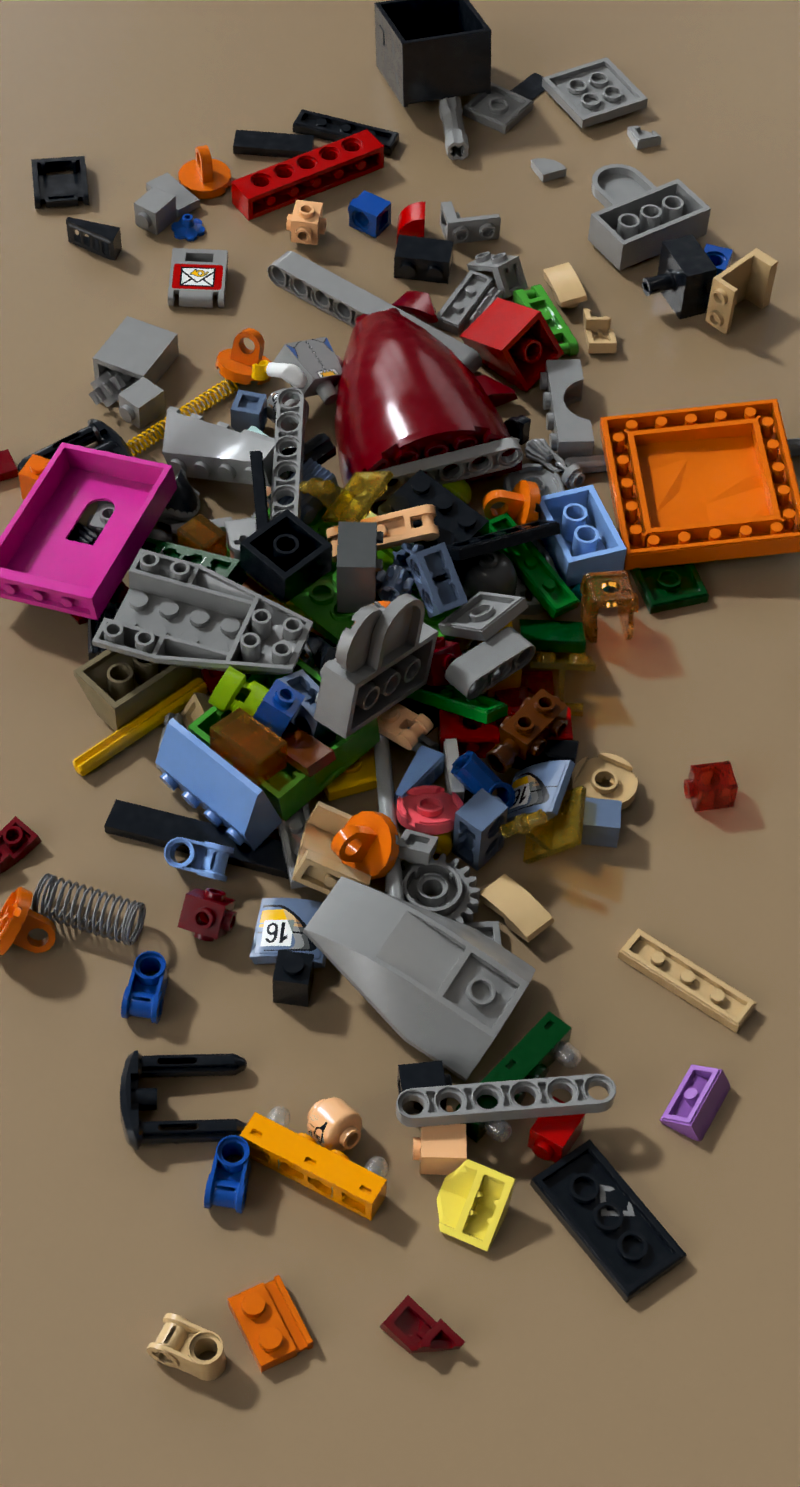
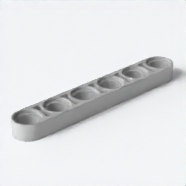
(463, 458)
(291, 462)
(504, 1093)

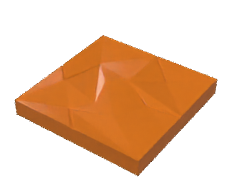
(702, 484)

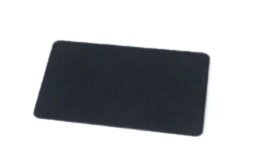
(530, 87)

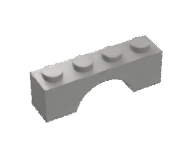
(564, 386)

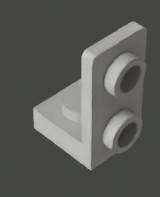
(469, 228)
(505, 268)

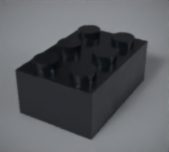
(453, 516)

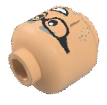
(334, 1124)

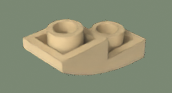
(565, 285)
(517, 907)

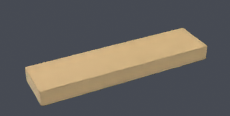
(687, 980)

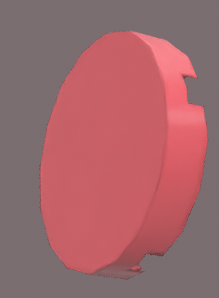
(428, 809)

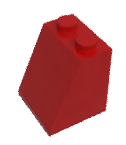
(513, 342)

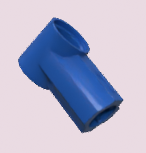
(476, 775)

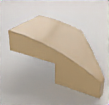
(598, 334)

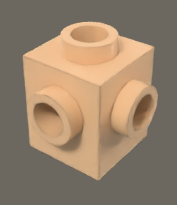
(306, 222)

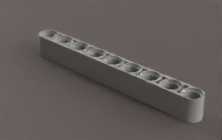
(347, 300)

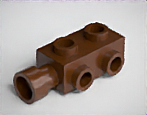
(543, 716)

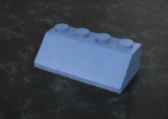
(215, 786)

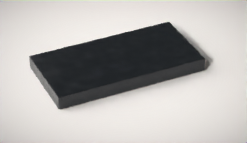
(624, 1248)

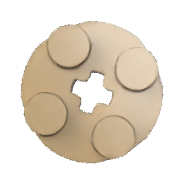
(609, 767)

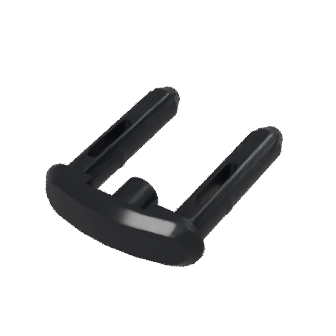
(95, 432)
(145, 1099)

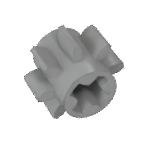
(106, 389)

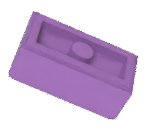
(696, 1101)

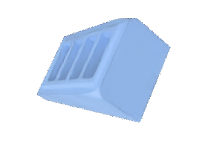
(423, 770)

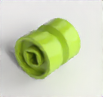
(229, 688)

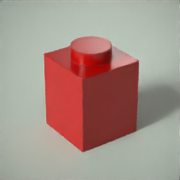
(555, 1135)

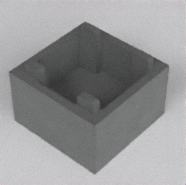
(357, 565)

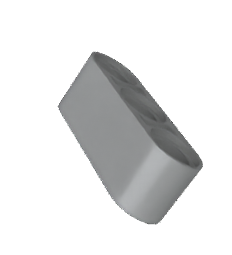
(490, 663)

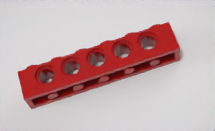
(307, 174)

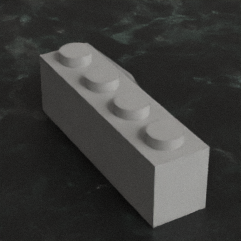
(213, 449)

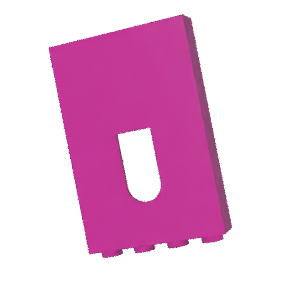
(69, 575)

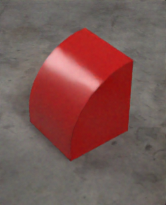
(412, 220)

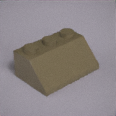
(127, 686)

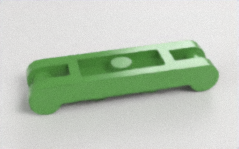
(539, 300)

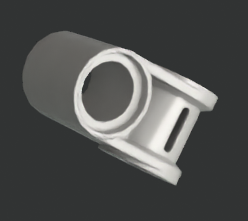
(236, 532)

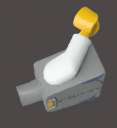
(306, 366)

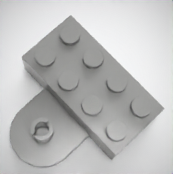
(641, 215)
(394, 669)

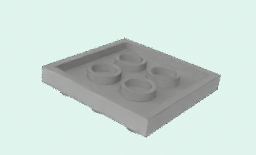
(594, 92)

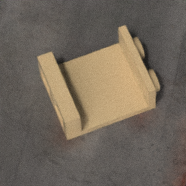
(746, 279)
(316, 862)

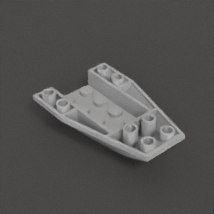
(201, 621)
(422, 972)

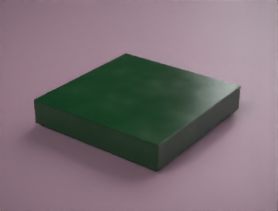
(670, 587)
(554, 635)

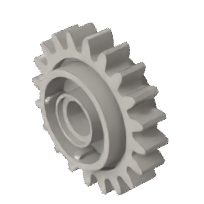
(453, 888)

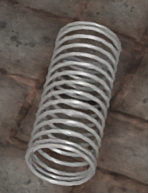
(127, 922)

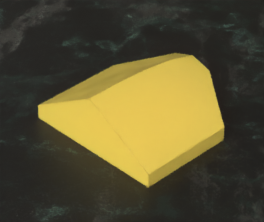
(474, 1203)

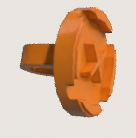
(204, 175)
(237, 362)
(518, 504)
(368, 843)
(19, 920)

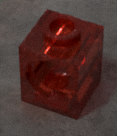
(711, 786)

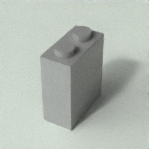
(137, 352)

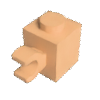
(440, 1148)

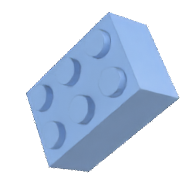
(586, 537)

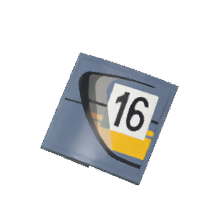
(540, 788)
(282, 927)

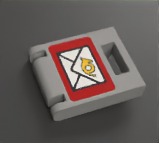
(198, 277)

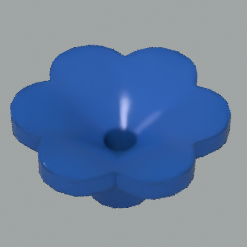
(188, 228)

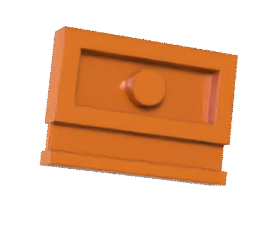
(270, 1323)

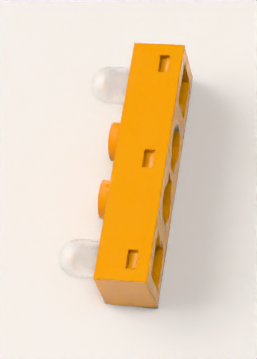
(315, 1166)

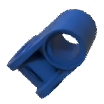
(146, 993)
(229, 1181)

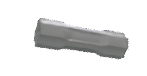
(455, 137)

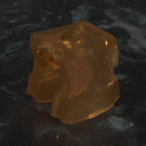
(595, 597)

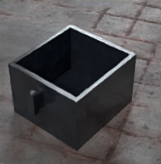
(432, 49)

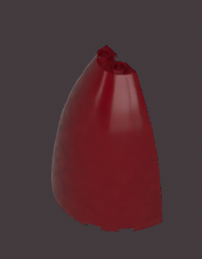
(407, 400)

